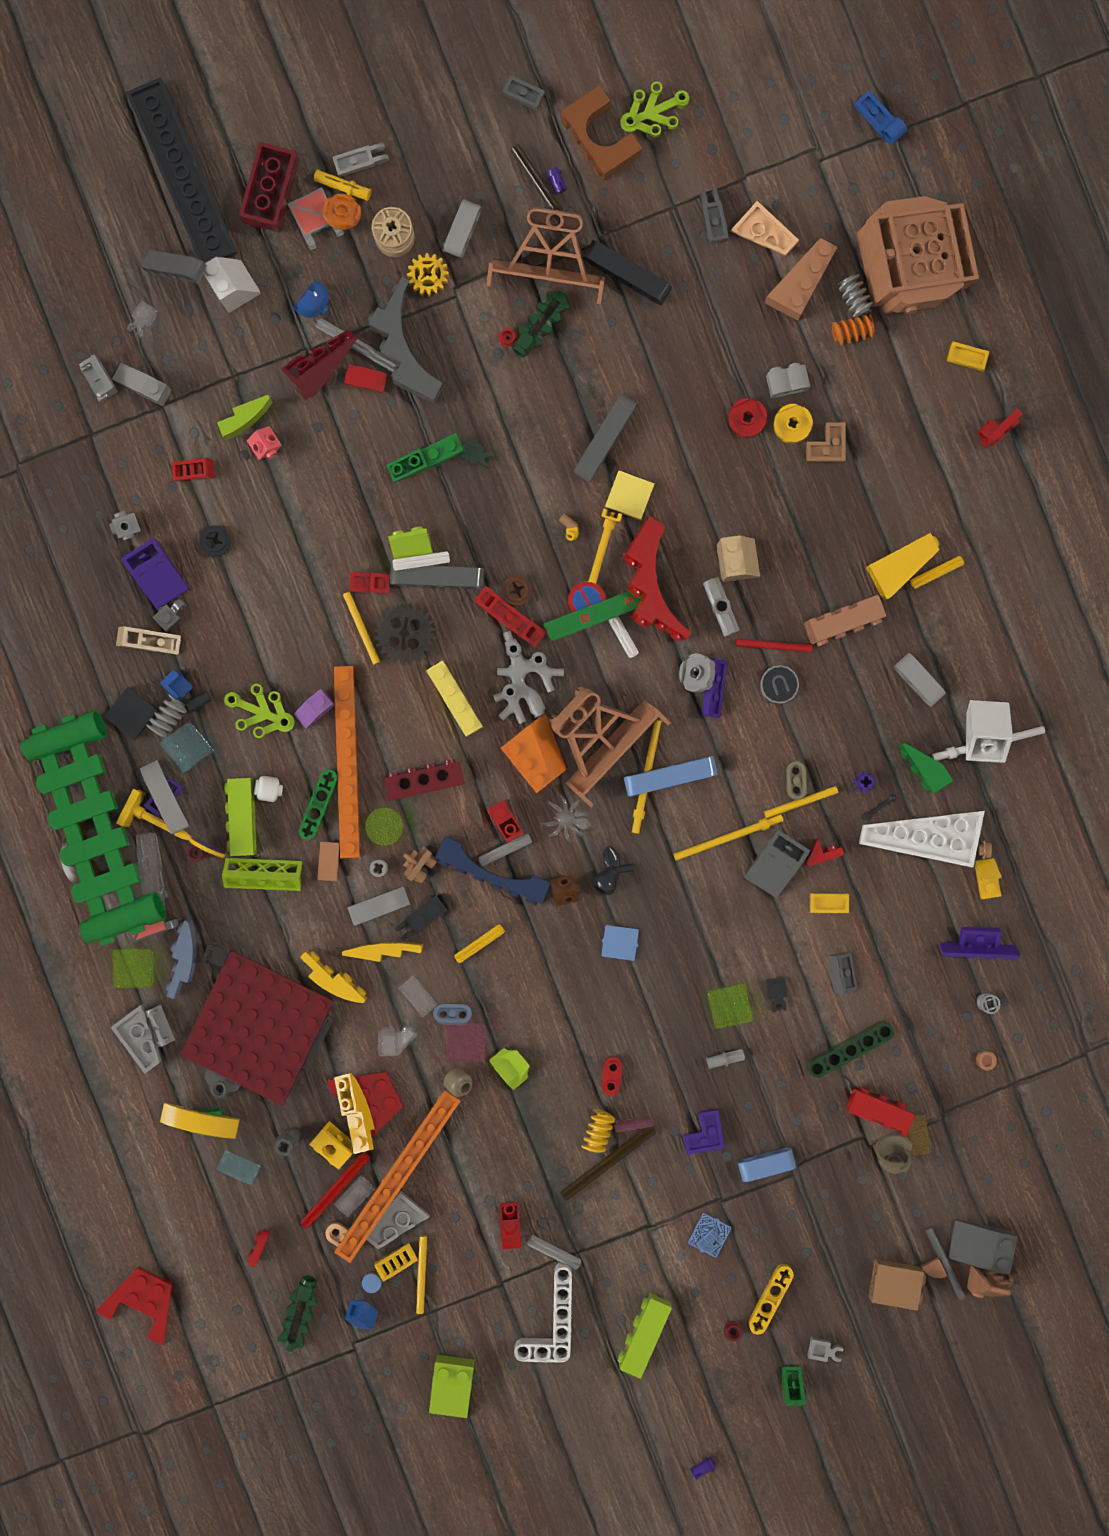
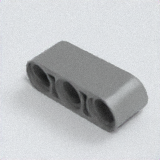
(462, 228)
(919, 679)

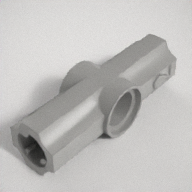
(726, 618)

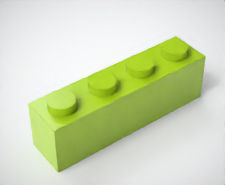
(241, 817)
(645, 1335)

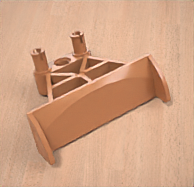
(540, 218)
(612, 748)

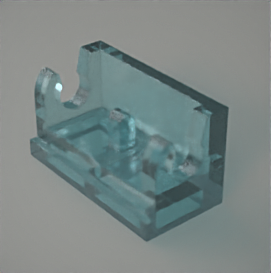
(238, 1167)

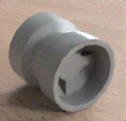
(985, 1000)

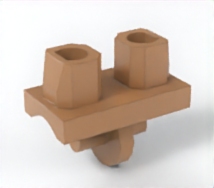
(415, 863)

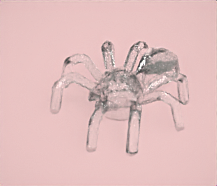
(565, 819)

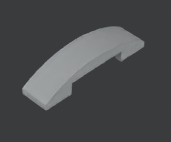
(164, 797)

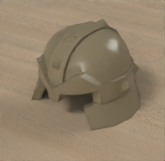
(894, 1153)

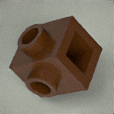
(565, 890)

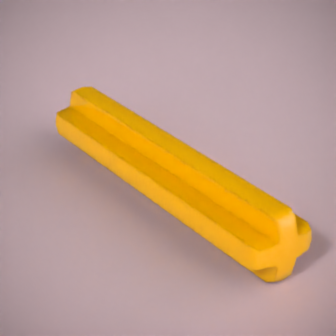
(937, 572)
(478, 944)

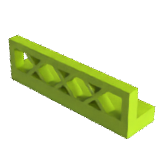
(261, 878)

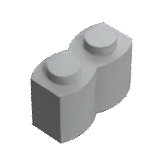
(788, 380)

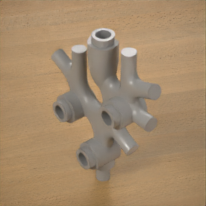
(517, 672)

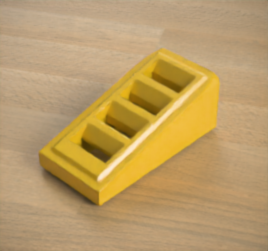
(385, 1260)

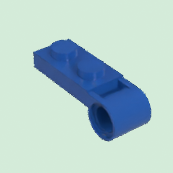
(880, 119)

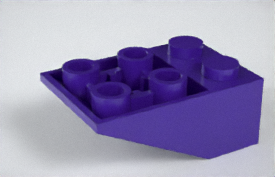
(155, 573)

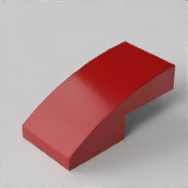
(365, 378)
(369, 582)

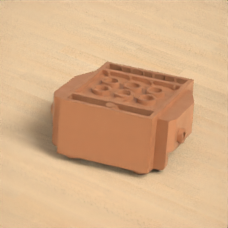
(921, 280)

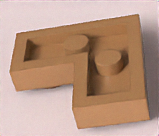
(832, 449)

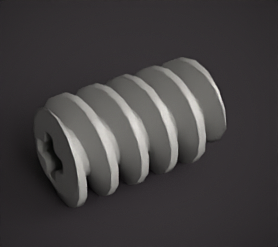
(855, 296)
(167, 716)

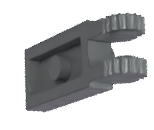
(714, 218)

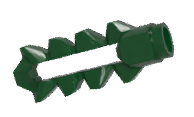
(526, 340)
(304, 1293)

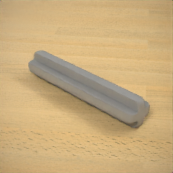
(504, 849)
(554, 1252)

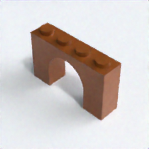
(605, 159)

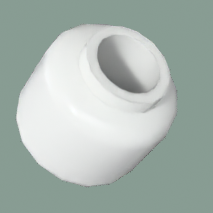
(267, 788)

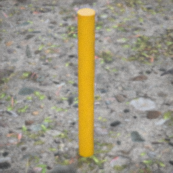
(361, 628)
(798, 803)
(421, 1274)

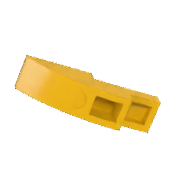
(338, 985)
(358, 1114)

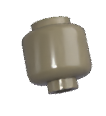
(458, 1082)

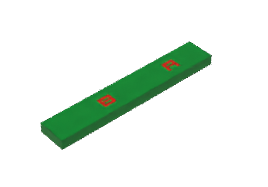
(591, 615)

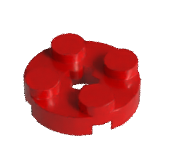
(751, 407)

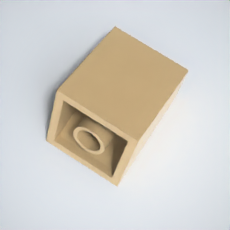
(737, 558)

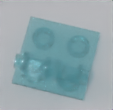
(186, 747)

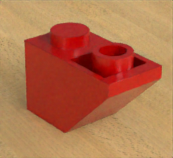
(505, 821)
(510, 1225)

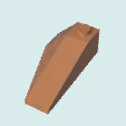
(988, 1283)

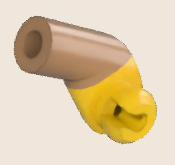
(571, 527)

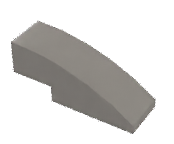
(378, 906)

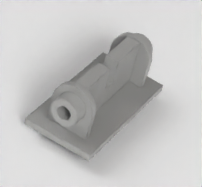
(159, 1026)

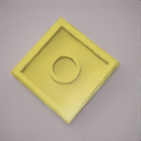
(629, 495)

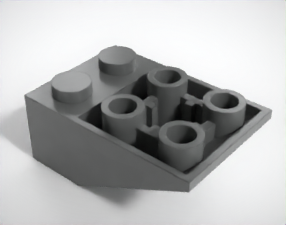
(777, 863)

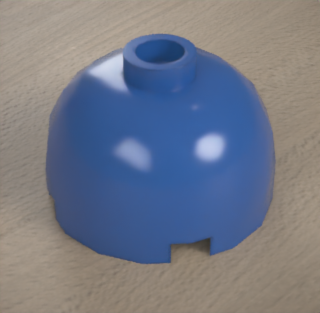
(313, 301)

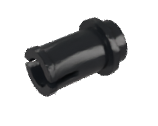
(198, 701)

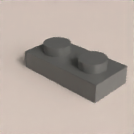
(523, 92)

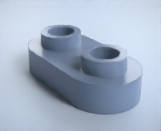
(453, 1012)

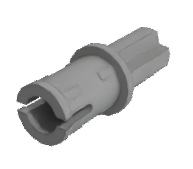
(725, 1058)

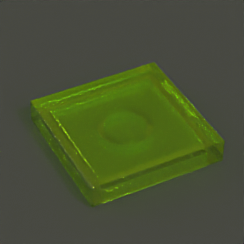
(132, 968)
(729, 1006)

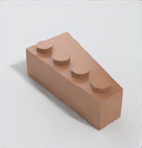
(799, 284)
(844, 620)

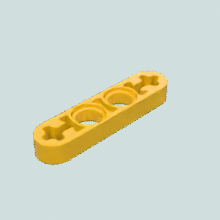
(767, 1297)

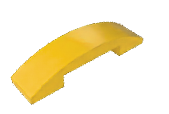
(199, 1122)

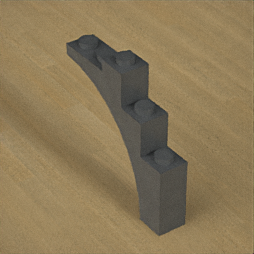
(389, 324)

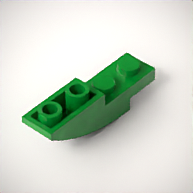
(425, 459)

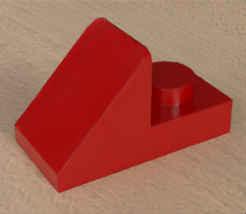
(817, 855)

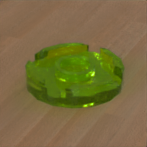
(384, 826)

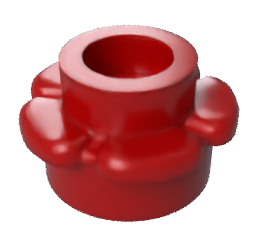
(502, 337)

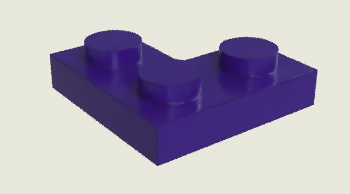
(709, 1138)

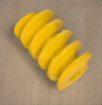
(599, 1132)

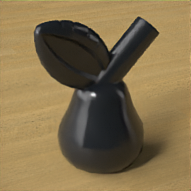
(606, 881)

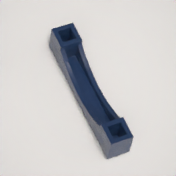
(452, 853)

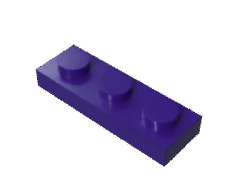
(713, 696)

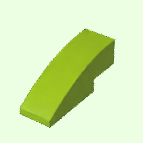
(244, 417)

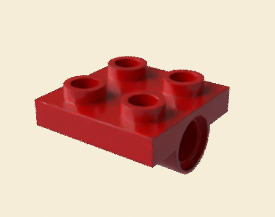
(993, 432)

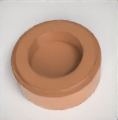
(986, 1060)

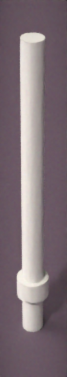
(952, 752)

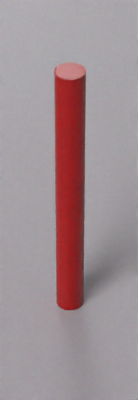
(774, 645)

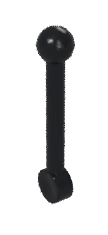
(866, 816)

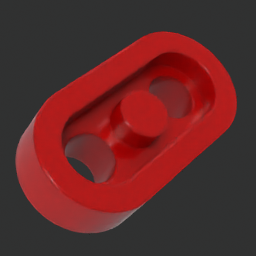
(611, 1076)
(255, 1254)

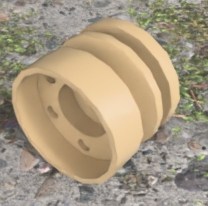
(400, 239)

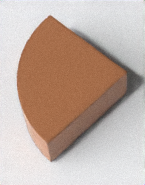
(934, 1268)

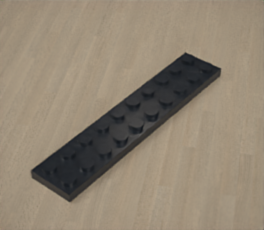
(181, 171)

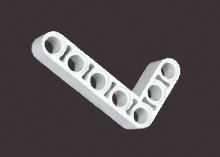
(560, 1321)

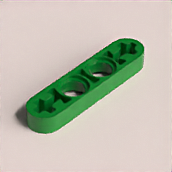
(321, 805)

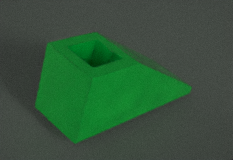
(931, 772)

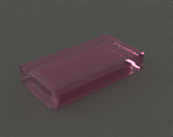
(634, 1123)

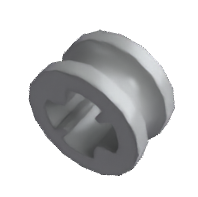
(373, 866)

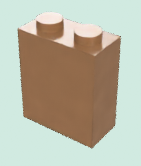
(897, 1284)

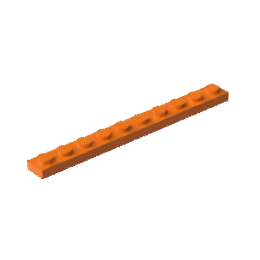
(347, 762)
(397, 1176)

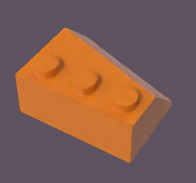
(536, 754)

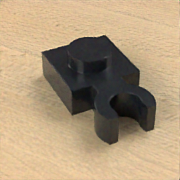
(776, 990)

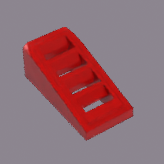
(205, 469)

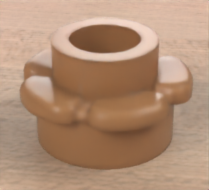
(985, 850)

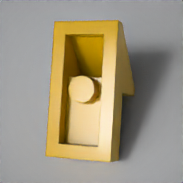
(988, 878)

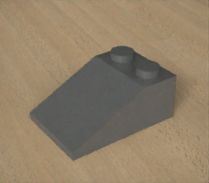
(983, 1246)

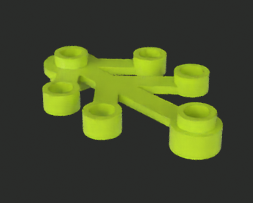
(653, 112)
(263, 712)

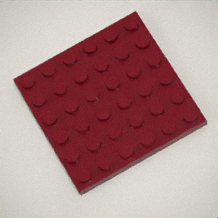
(257, 1027)

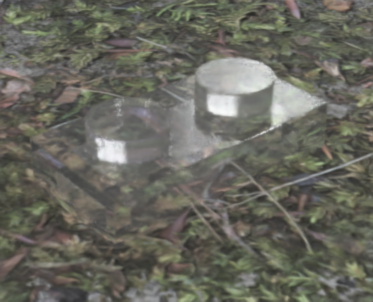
(354, 1196)

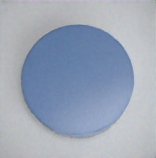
(371, 1282)

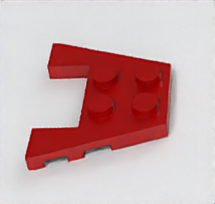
(380, 1097)
(146, 1294)

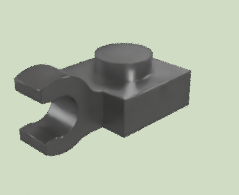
(167, 616)

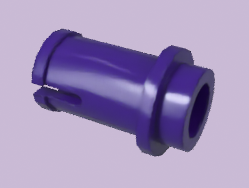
(556, 179)
(703, 1467)

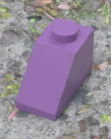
(314, 708)

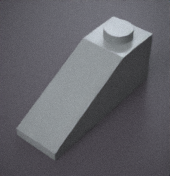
(142, 384)

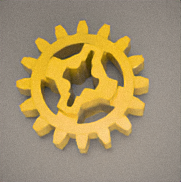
(422, 267)

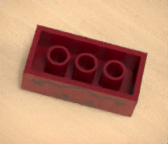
(269, 187)

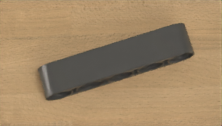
(174, 266)
(605, 437)
(438, 577)

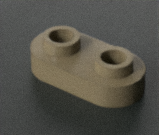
(796, 780)

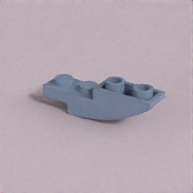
(185, 951)

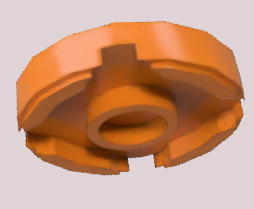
(341, 211)

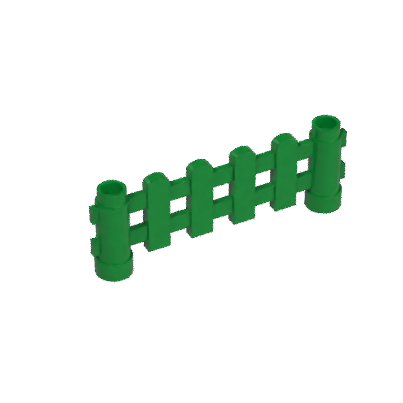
(132, 913)

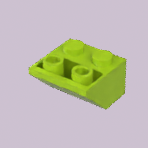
(410, 543)

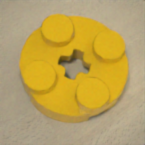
(798, 414)

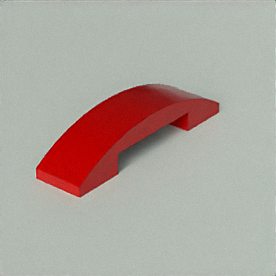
(509, 617)

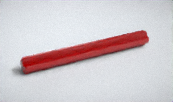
(335, 1189)

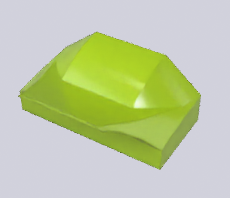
(510, 1067)

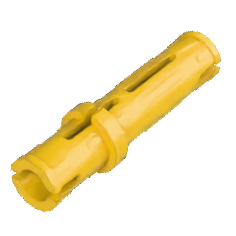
(350, 188)

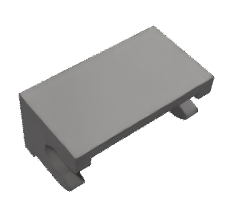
(98, 378)

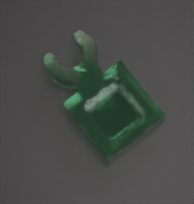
(474, 453)

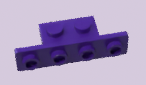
(979, 943)

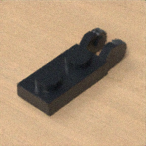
(423, 916)

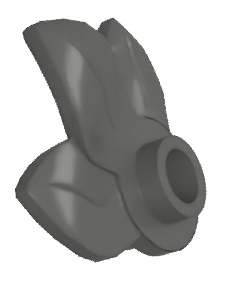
(215, 1079)

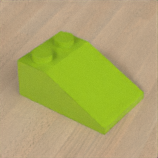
(451, 1386)

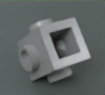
(123, 517)

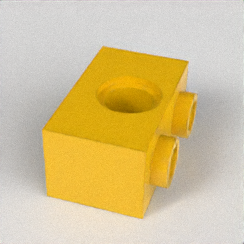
(333, 1136)

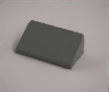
(842, 973)

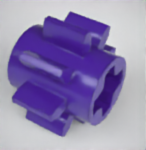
(867, 777)

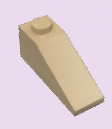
(148, 640)

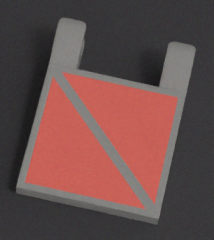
(309, 215)

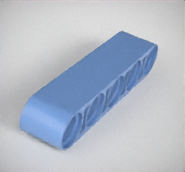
(670, 776)

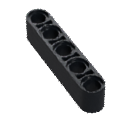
(627, 272)

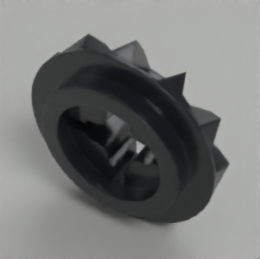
(212, 532)

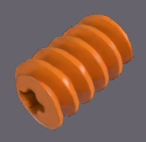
(853, 329)

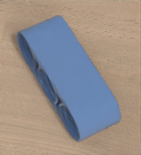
(767, 1164)

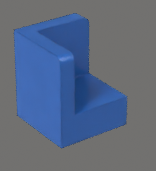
(176, 685)
(361, 1315)

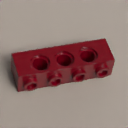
(393, 782)

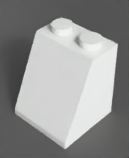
(230, 282)
(988, 731)

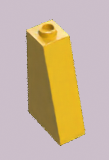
(898, 567)

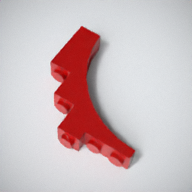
(644, 583)

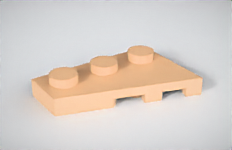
(764, 229)

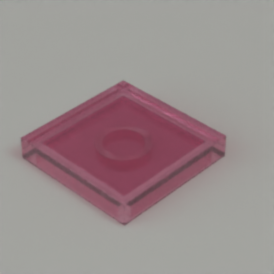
(466, 1042)

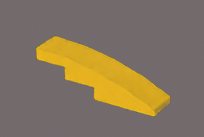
(376, 950)

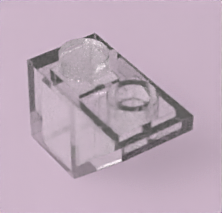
(393, 1042)

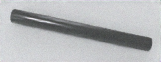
(945, 1263)

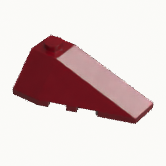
(312, 371)

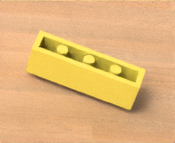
(454, 698)

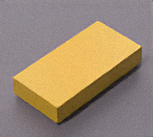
(967, 356)
(829, 903)

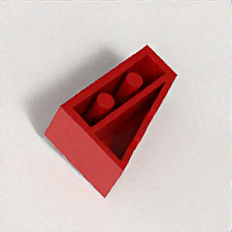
(880, 1110)

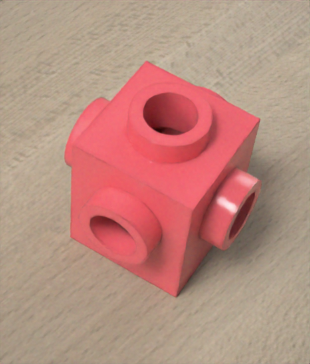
(264, 443)

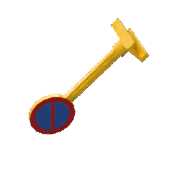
(588, 592)
(133, 809)

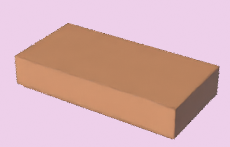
(328, 861)

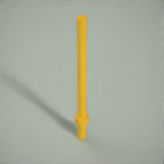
(639, 812)
(763, 824)

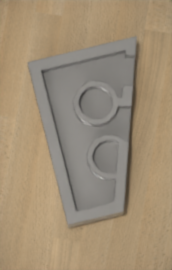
(138, 1038)
(397, 1219)

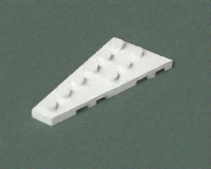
(940, 838)

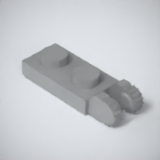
(359, 159)

